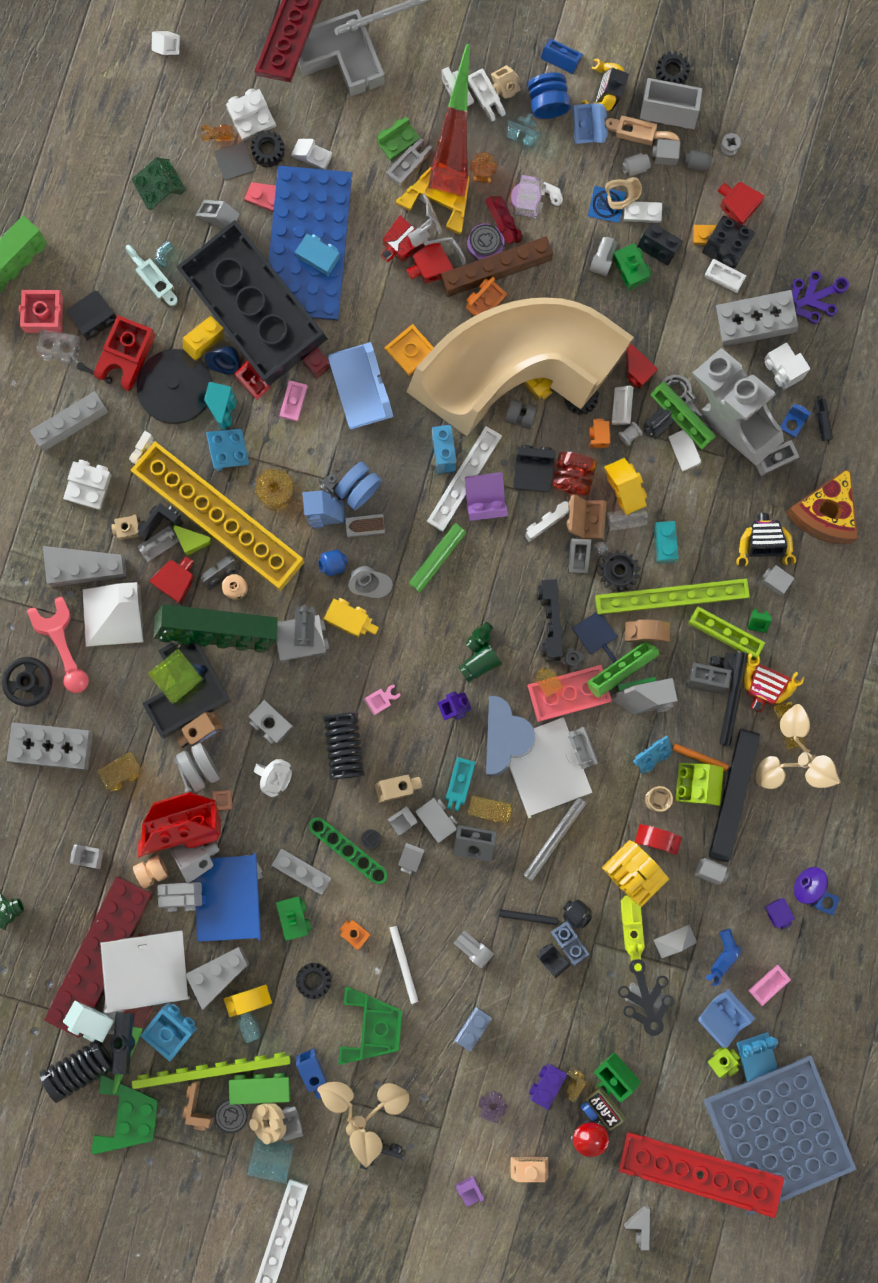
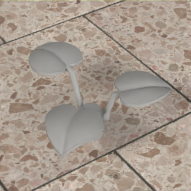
(421, 234)

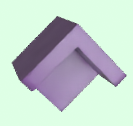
(469, 1191)

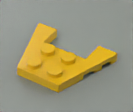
(450, 201)

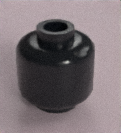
(577, 914)

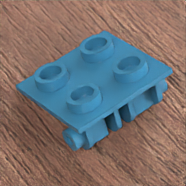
(227, 449)
(659, 751)
(757, 1055)

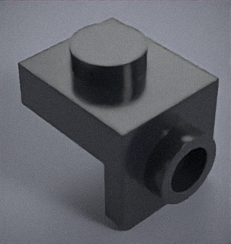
(553, 960)

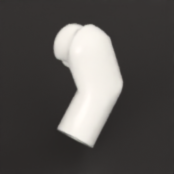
(555, 194)

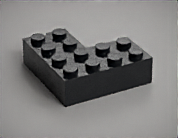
(202, 698)

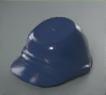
(223, 360)

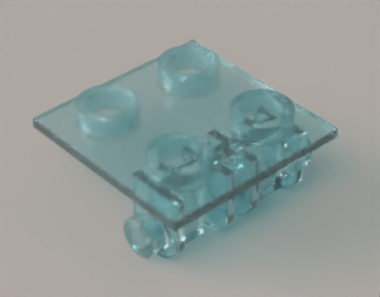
(270, 1161)

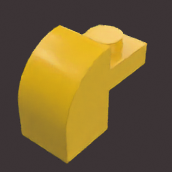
(247, 1001)

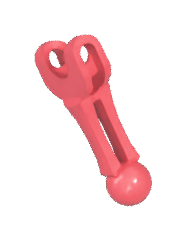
(75, 679)

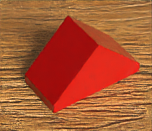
(251, 380)

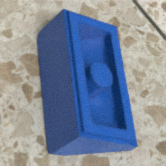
(561, 56)

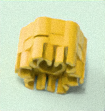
(635, 873)

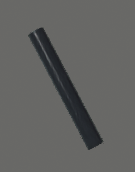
(528, 917)

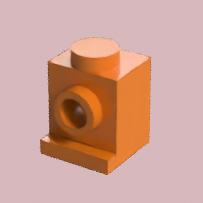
(600, 434)
(361, 937)

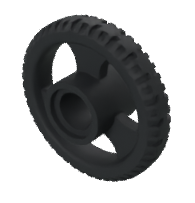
(39, 693)

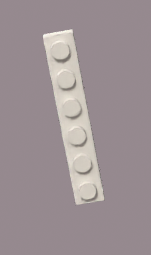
(456, 490)
(282, 1232)

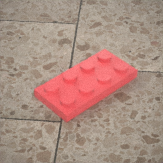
(570, 699)

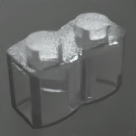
(529, 196)

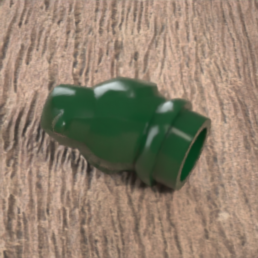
(479, 637)
(9, 910)

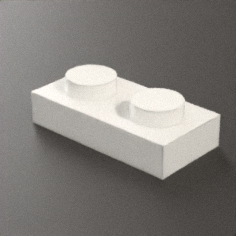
(643, 212)

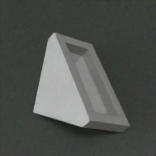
(675, 941)

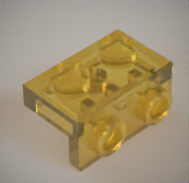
(120, 771)

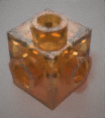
(483, 167)

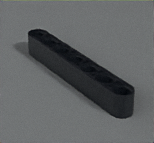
(734, 795)

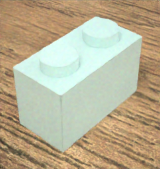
(88, 1022)

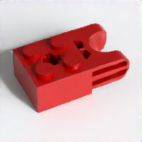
(125, 356)

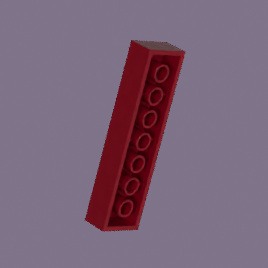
(114, 921)

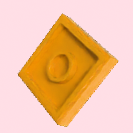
(409, 349)

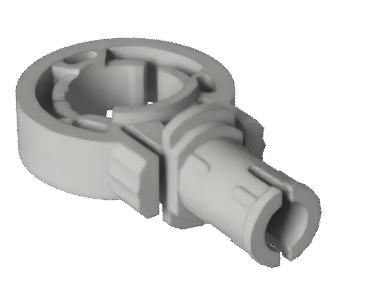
(687, 396)

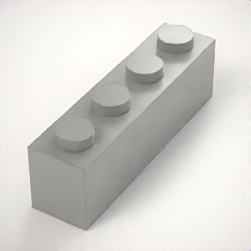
(69, 421)

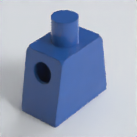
(310, 1066)

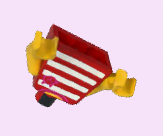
(767, 685)

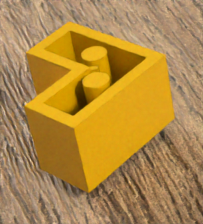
(626, 485)

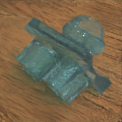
(515, 129)

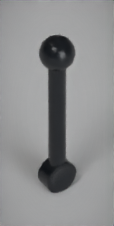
(80, 366)

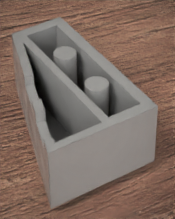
(216, 975)

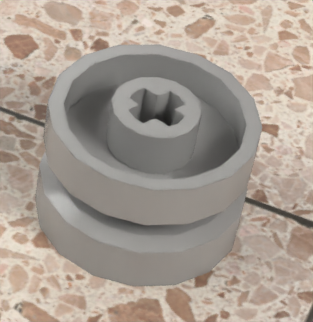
(195, 768)

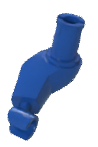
(726, 958)

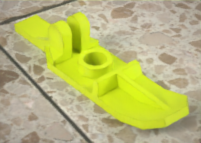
(632, 922)

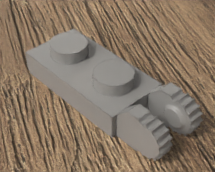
(408, 163)

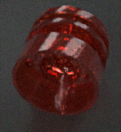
(574, 473)

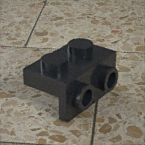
(659, 243)

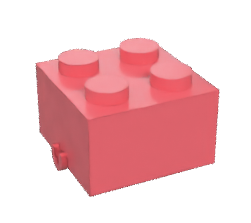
(41, 311)

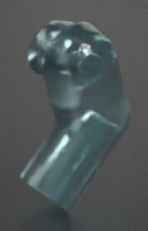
(160, 254)

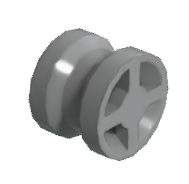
(728, 148)

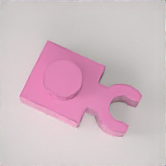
(379, 700)

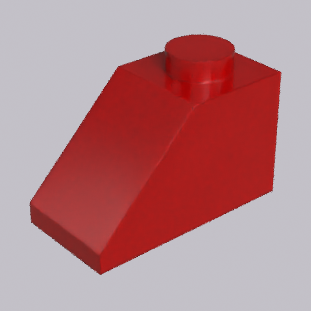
(639, 368)

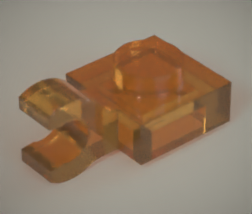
(220, 133)

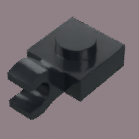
(727, 662)

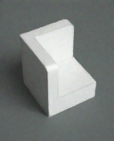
(165, 42)

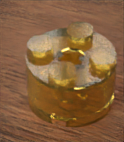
(279, 499)

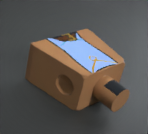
(206, 726)

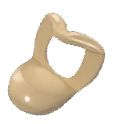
(634, 190)

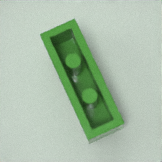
(259, 1089)

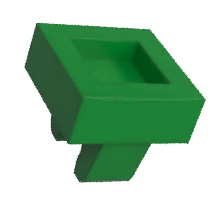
(759, 621)

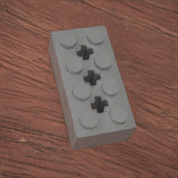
(754, 330)
(41, 736)

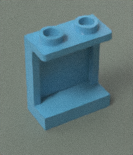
(444, 449)

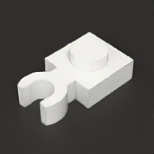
(142, 446)

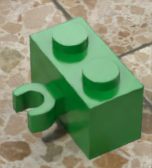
(631, 266)
(293, 918)
(617, 1077)

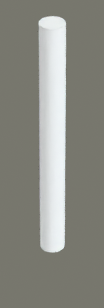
(403, 964)

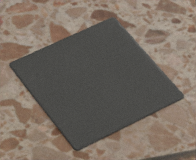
(234, 160)

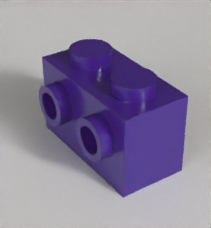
(548, 1085)

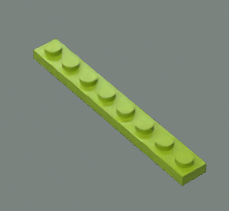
(672, 596)
(204, 1071)

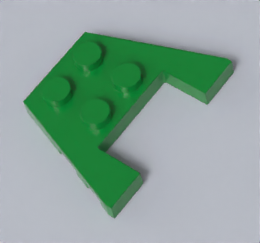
(379, 1029)
(134, 1118)

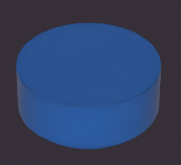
(589, 1111)

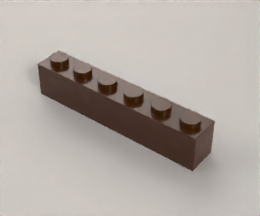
(497, 266)

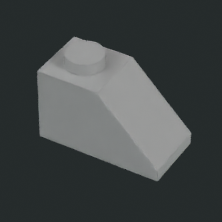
(217, 213)
(410, 858)

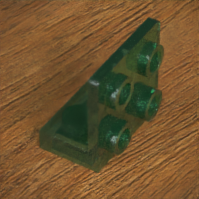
(157, 182)

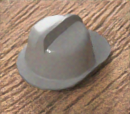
(369, 583)

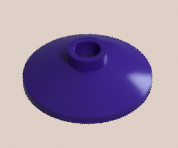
(810, 885)

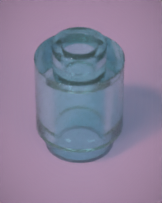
(249, 1027)

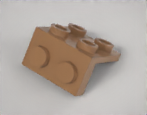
(586, 518)
(198, 1120)

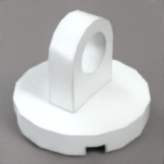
(274, 776)

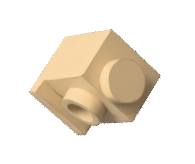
(131, 532)

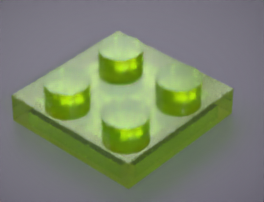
(175, 676)

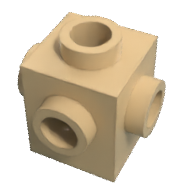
(506, 82)

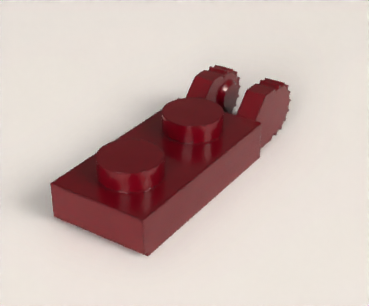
(503, 219)

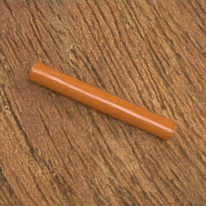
(698, 756)

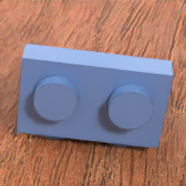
(589, 123)
(725, 1018)

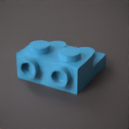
(169, 1031)

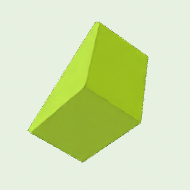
(191, 541)

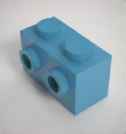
(317, 254)

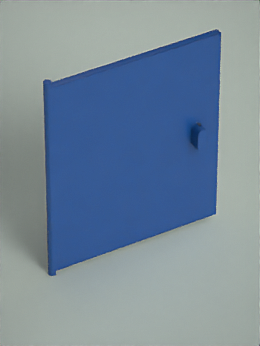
(229, 900)

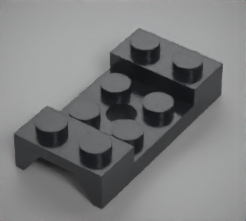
(548, 594)

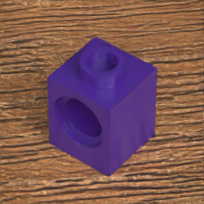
(779, 913)

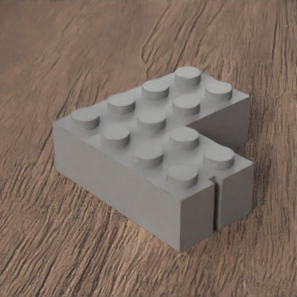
(349, 50)

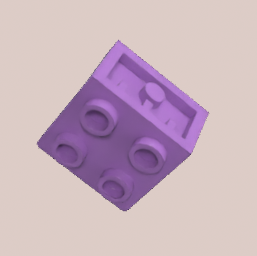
(485, 496)

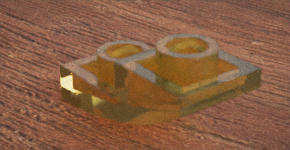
(490, 809)

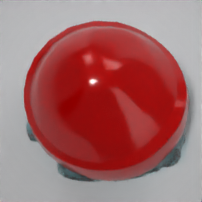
(590, 1139)

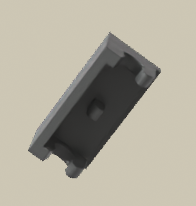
(709, 678)

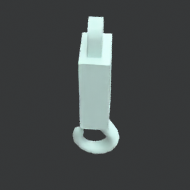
(151, 276)

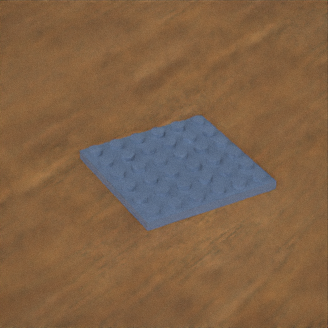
(782, 1127)

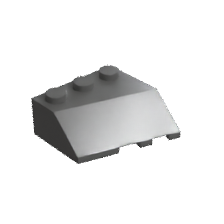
(647, 697)

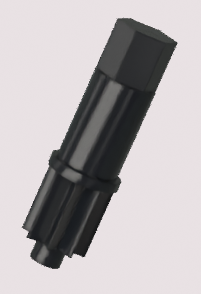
(823, 418)

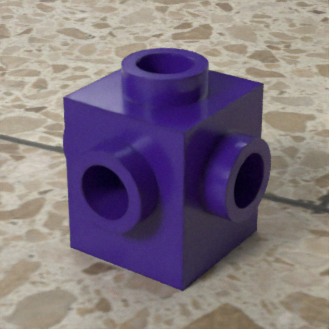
(454, 706)

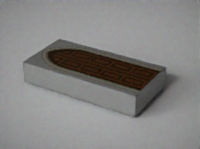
(365, 525)

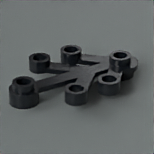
(647, 1001)

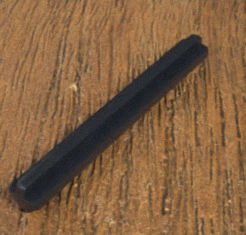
(733, 698)

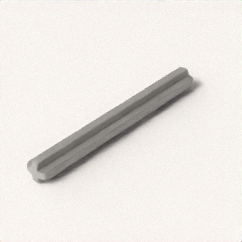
(554, 839)

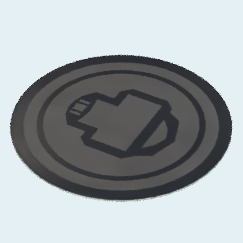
(485, 239)
(230, 1117)

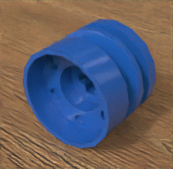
(549, 95)

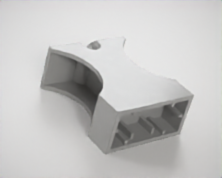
(738, 407)

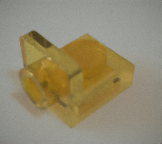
(575, 1088)

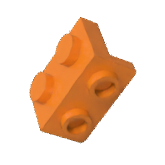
(486, 298)

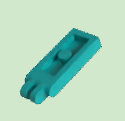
(460, 782)

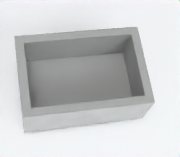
(671, 103)

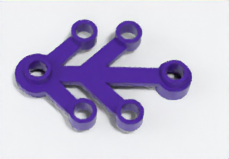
(811, 298)

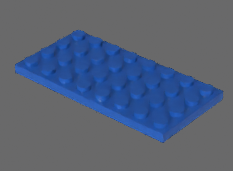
(310, 204)

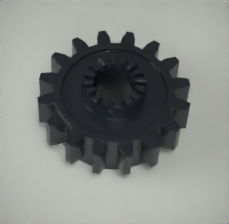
(623, 561)

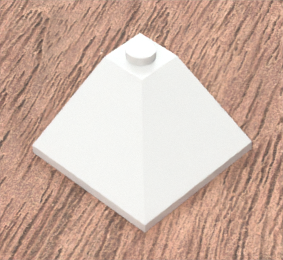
(113, 614)

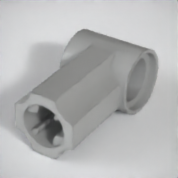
(602, 260)
(476, 951)

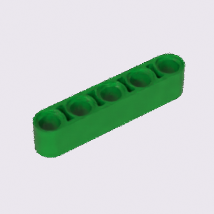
(343, 842)

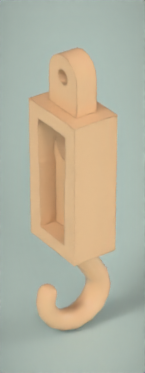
(642, 132)

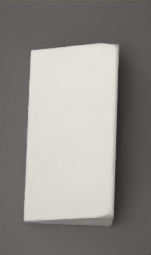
(684, 450)

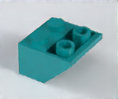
(220, 402)

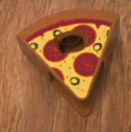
(828, 511)

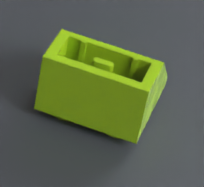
(699, 784)

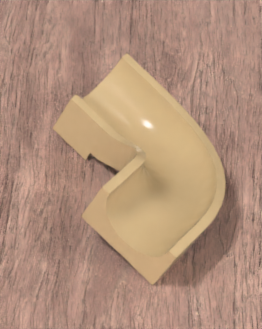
(515, 345)

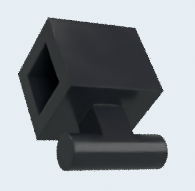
(658, 423)

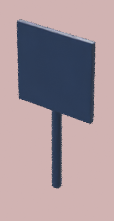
(595, 634)

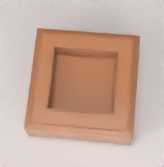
(223, 799)

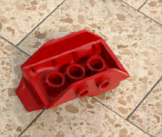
(179, 821)

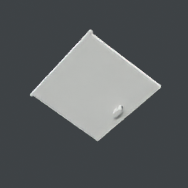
(550, 770)
(144, 973)

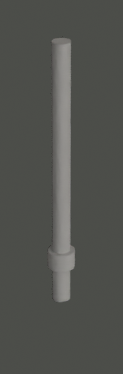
(352, 25)

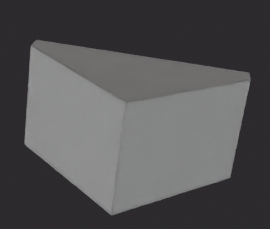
(579, 555)

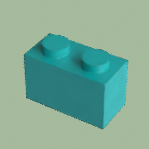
(665, 542)

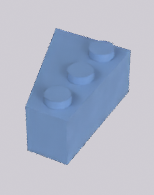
(322, 510)

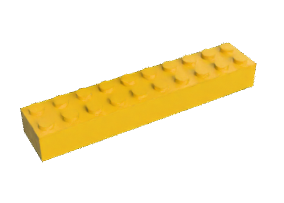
(217, 516)

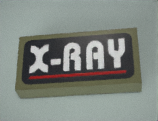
(605, 1109)

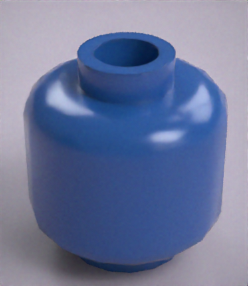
(332, 562)

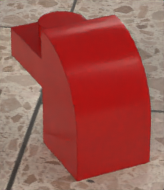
(658, 839)

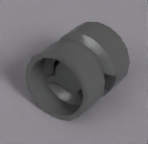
(514, 411)

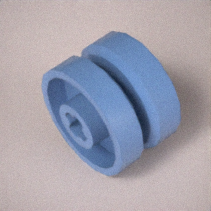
(358, 485)

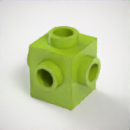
(718, 1062)

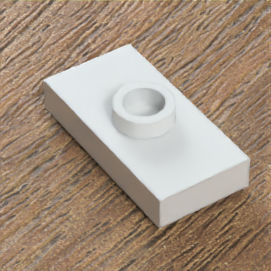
(725, 276)
(622, 405)

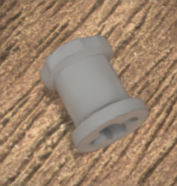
(630, 434)

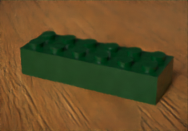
(215, 628)

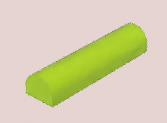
(726, 632)

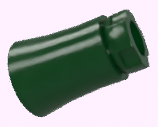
(480, 663)

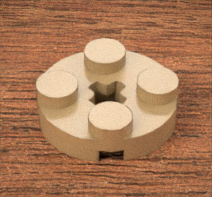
(259, 1123)

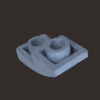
(570, 943)

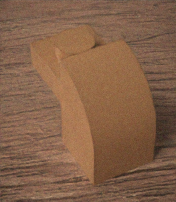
(647, 630)

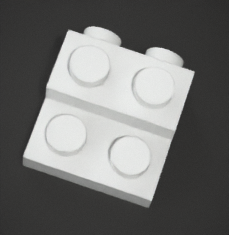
(250, 114)
(87, 484)

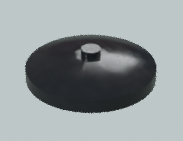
(173, 386)

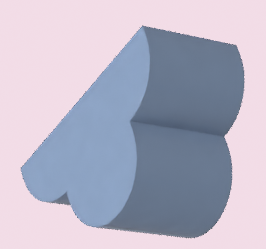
(507, 737)

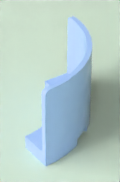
(359, 387)

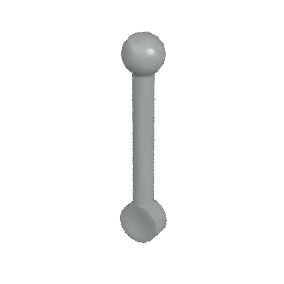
(188, 789)

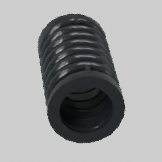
(338, 741)
(75, 1067)

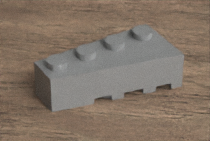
(80, 566)

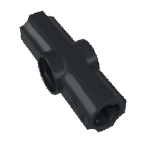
(122, 1032)

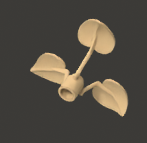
(821, 769)
(364, 1144)

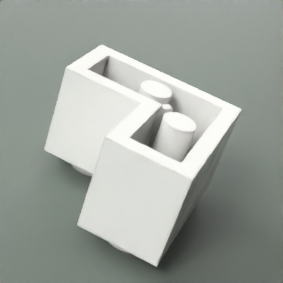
(786, 366)

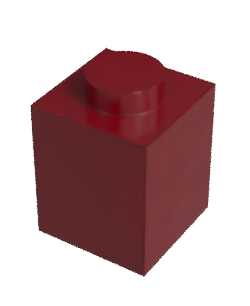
(316, 363)

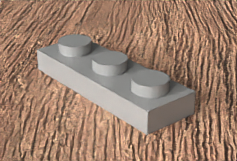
(301, 871)

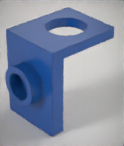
(799, 415)
(818, 905)

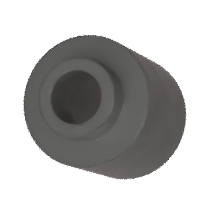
(698, 160)

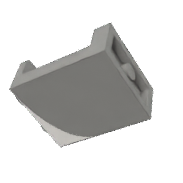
(286, 636)

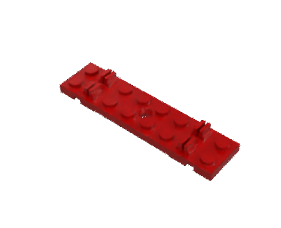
(722, 1179)

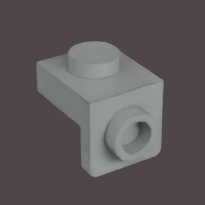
(86, 856)
(292, 1123)

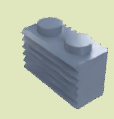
(473, 1029)

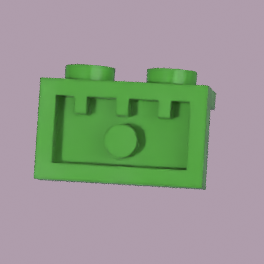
(397, 138)

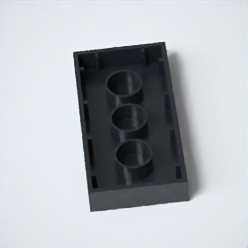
(252, 303)

